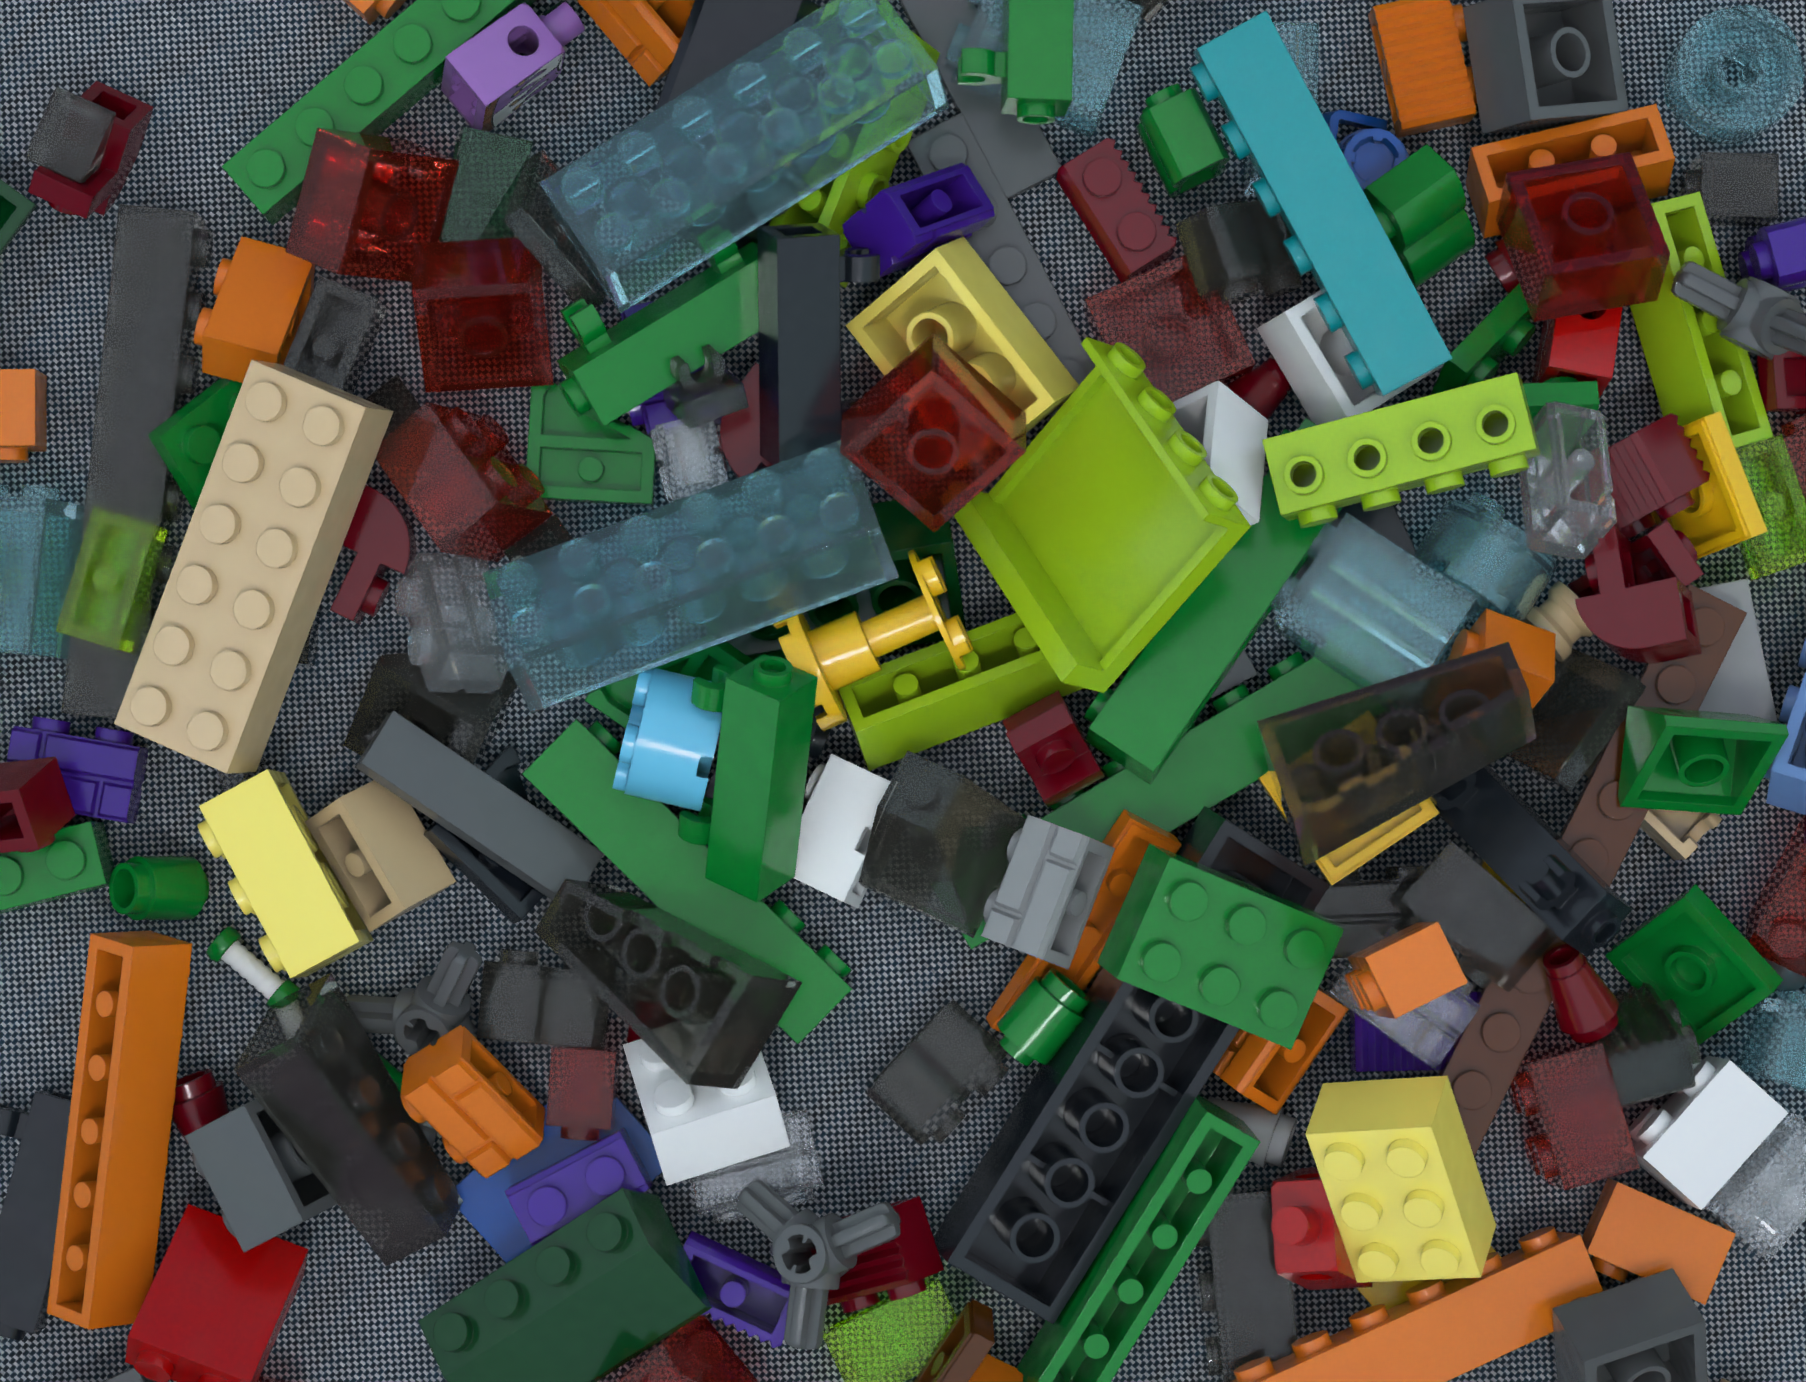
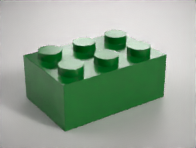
(1220, 946)

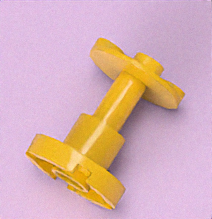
(850, 648)

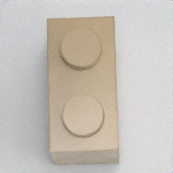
(379, 853)

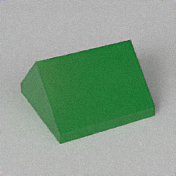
(1695, 759)

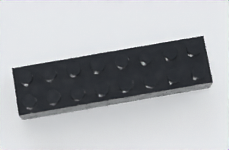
(1100, 1112)

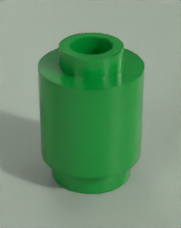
(159, 888)
(1042, 1018)

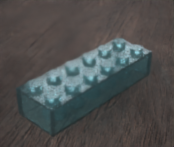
(744, 146)
(688, 576)

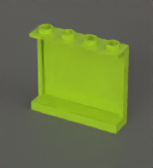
(1104, 522)

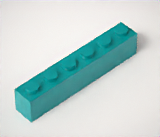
(1321, 205)

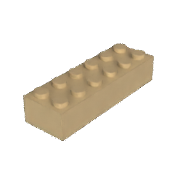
(253, 567)

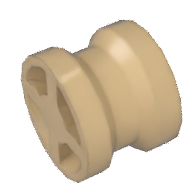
(1561, 617)

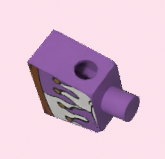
(492, 81)

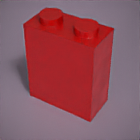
(213, 1305)

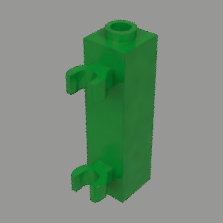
(1033, 62)
(633, 358)
(759, 774)

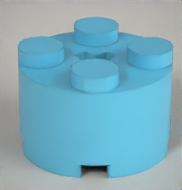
(667, 742)

